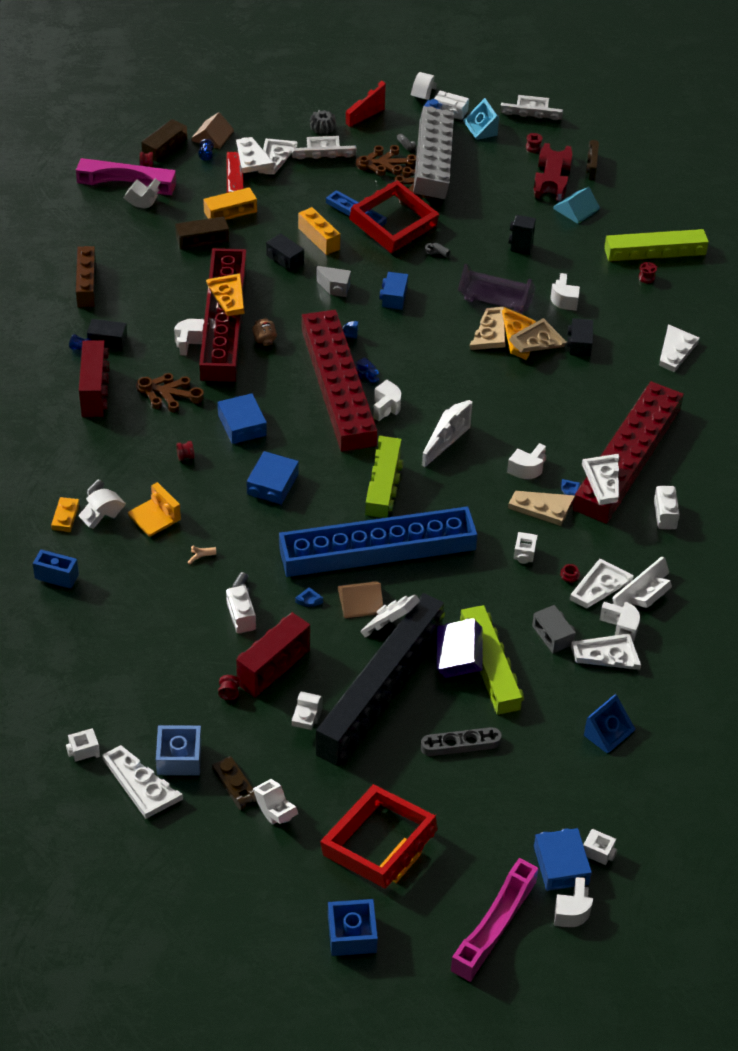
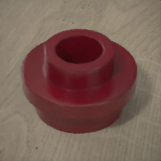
(570, 573)

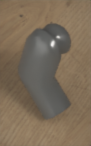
(406, 143)
(436, 248)
(97, 485)
(241, 580)

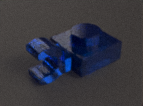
(366, 369)

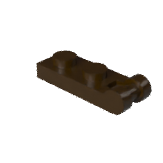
(592, 159)
(234, 782)

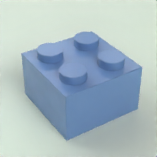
(178, 750)

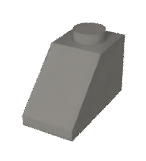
(334, 280)

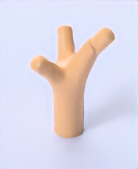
(200, 552)

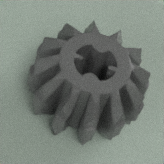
(323, 122)

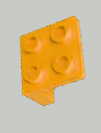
(156, 513)

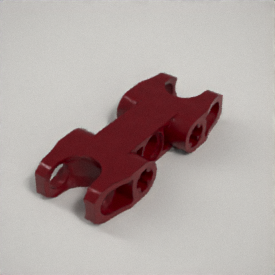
(551, 179)

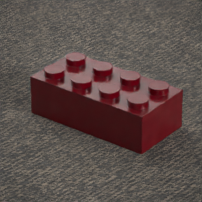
(94, 378)
(273, 654)

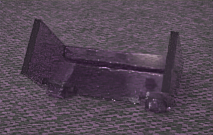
(496, 290)

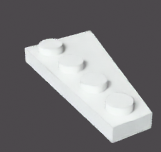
(140, 783)

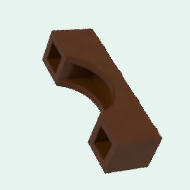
(85, 276)

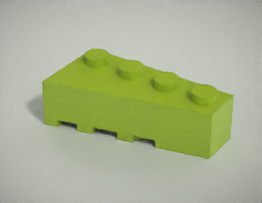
(384, 477)

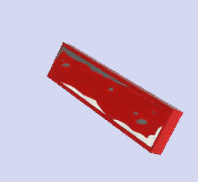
(234, 172)

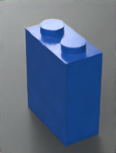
(242, 418)
(272, 477)
(561, 858)

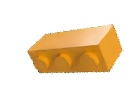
(231, 204)
(319, 231)

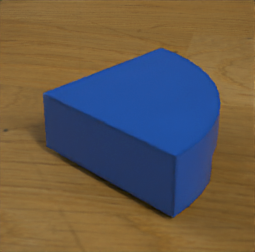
(351, 329)
(569, 487)
(309, 598)

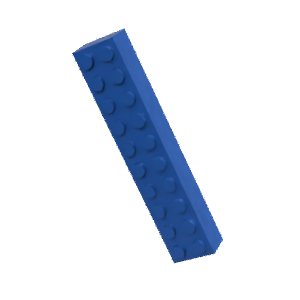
(377, 541)

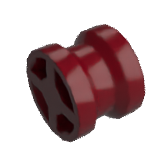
(534, 143)
(146, 159)
(647, 272)
(185, 450)
(228, 687)

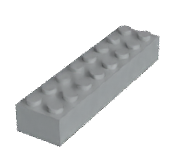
(434, 152)

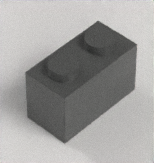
(553, 628)

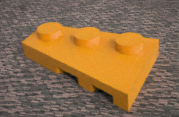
(228, 293)
(513, 324)

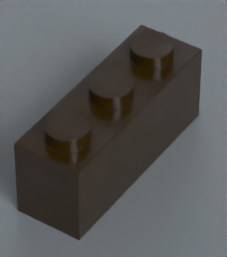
(165, 139)
(202, 232)

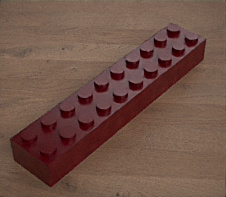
(221, 331)
(339, 381)
(634, 444)

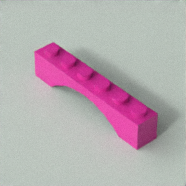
(97, 171)
(481, 941)

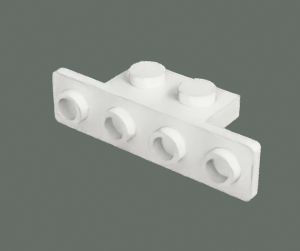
(532, 107)
(323, 147)
(646, 587)

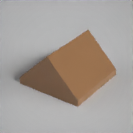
(214, 129)
(360, 599)

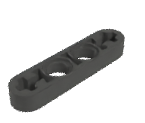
(460, 738)

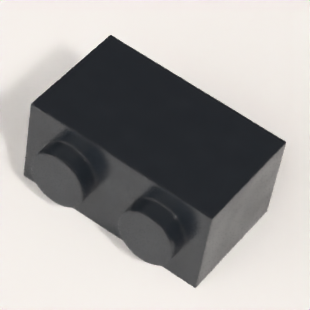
(522, 234)
(285, 252)
(111, 332)
(580, 337)

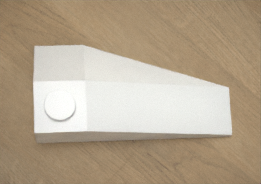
(450, 427)

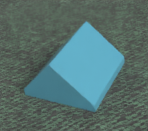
(482, 121)
(578, 205)

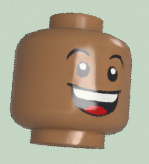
(264, 332)

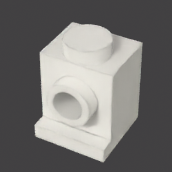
(525, 552)
(83, 745)
(600, 847)

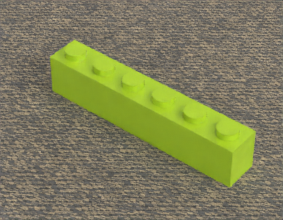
(656, 245)
(496, 667)

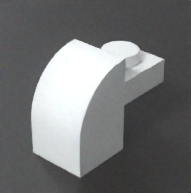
(423, 85)
(141, 195)
(564, 295)
(188, 332)
(387, 400)
(527, 465)
(101, 503)
(625, 618)
(307, 710)
(273, 802)
(575, 909)

